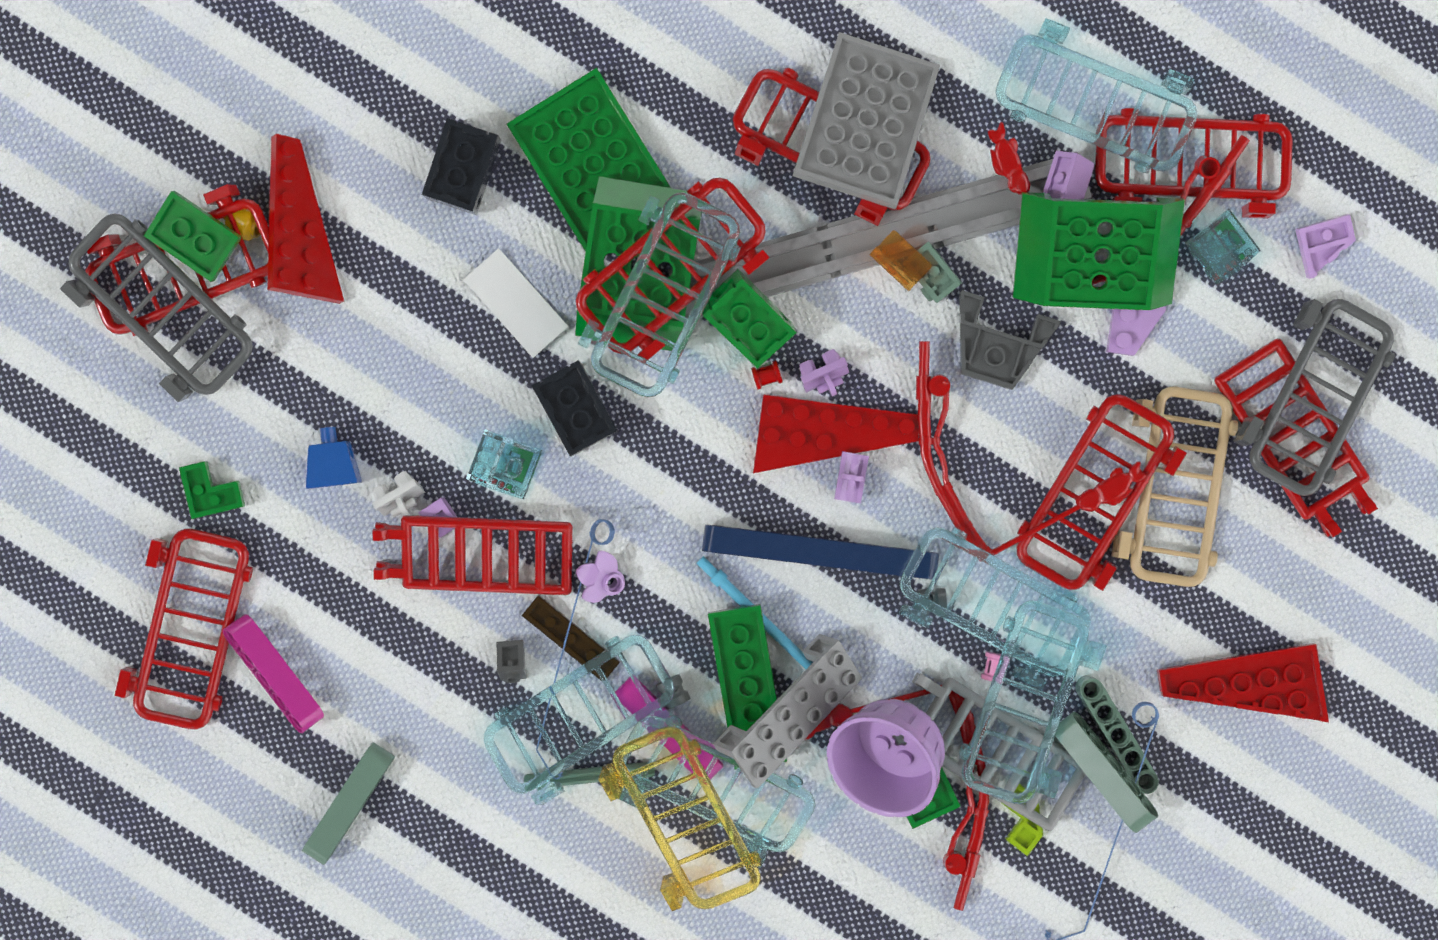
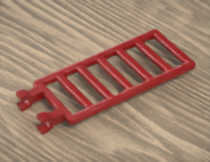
(1305, 389)
(405, 571)

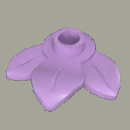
(597, 576)

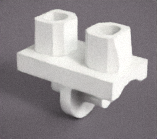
(400, 499)

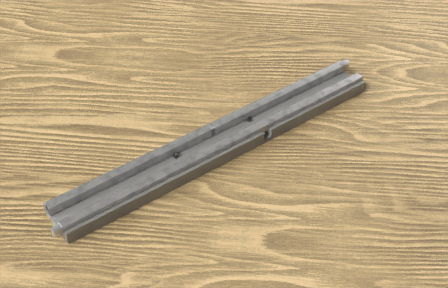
(846, 243)

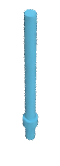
(720, 579)

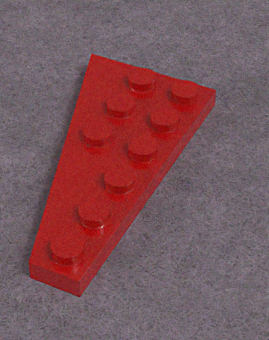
(298, 244)
(813, 431)
(1266, 681)

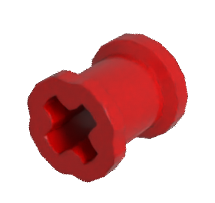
(766, 375)

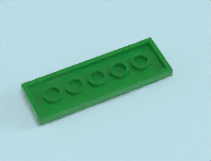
(742, 664)

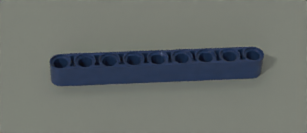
(815, 551)

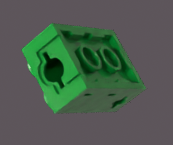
(748, 319)

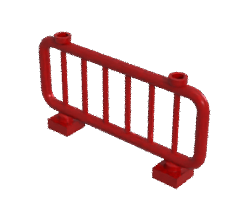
(753, 143)
(226, 207)
(1255, 209)
(747, 252)
(1093, 568)
(127, 680)

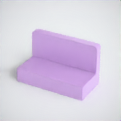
(1068, 176)

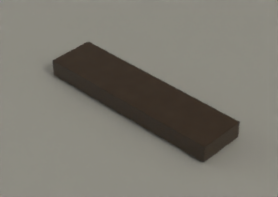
(555, 626)

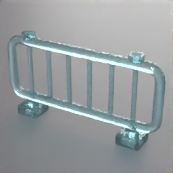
(1173, 81)
(661, 217)
(922, 604)
(1085, 653)
(548, 790)
(752, 839)

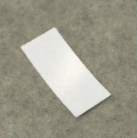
(515, 303)

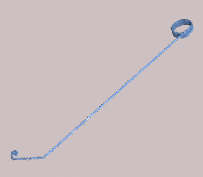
(593, 539)
(1153, 722)

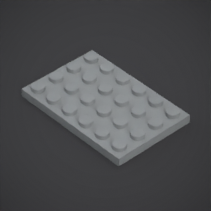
(866, 120)

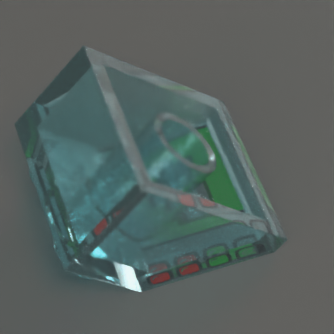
(1222, 247)
(504, 464)

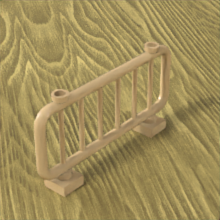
(1123, 541)

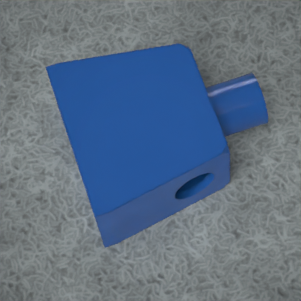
(331, 462)

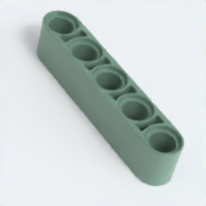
(1108, 724)
(1105, 772)
(348, 803)

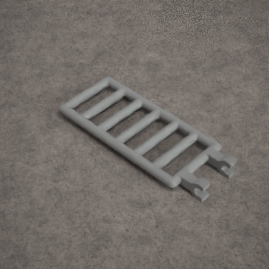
(1016, 726)

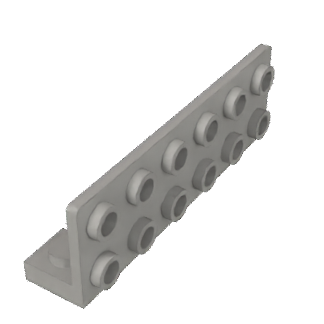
(794, 713)

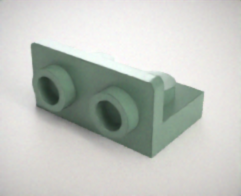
(940, 278)

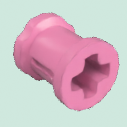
(991, 664)

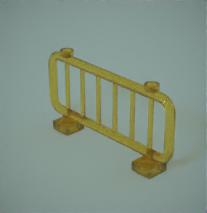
(676, 884)

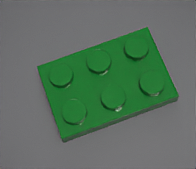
(192, 236)

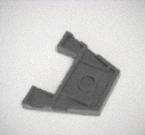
(995, 354)

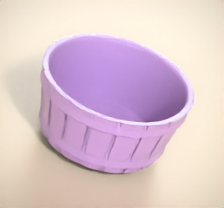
(878, 771)

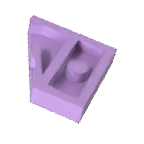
(1323, 242)
(1130, 329)

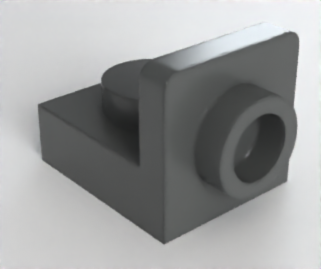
(511, 661)

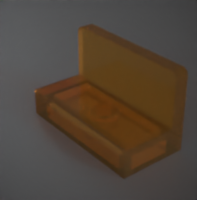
(901, 260)

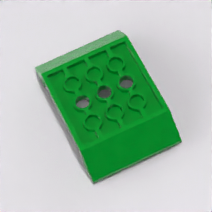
(613, 230)
(1060, 247)

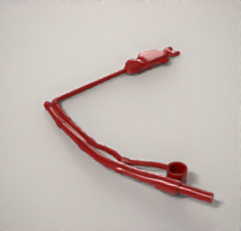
(1008, 164)
(1109, 491)
(952, 860)

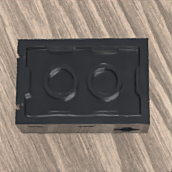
(461, 166)
(575, 408)

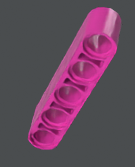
(273, 673)
(633, 702)

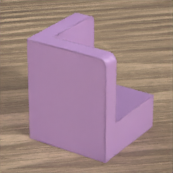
(440, 509)

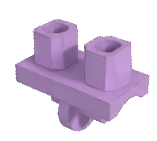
(825, 377)
(851, 477)

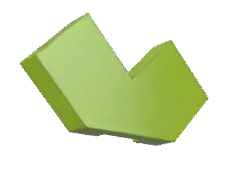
(1025, 832)

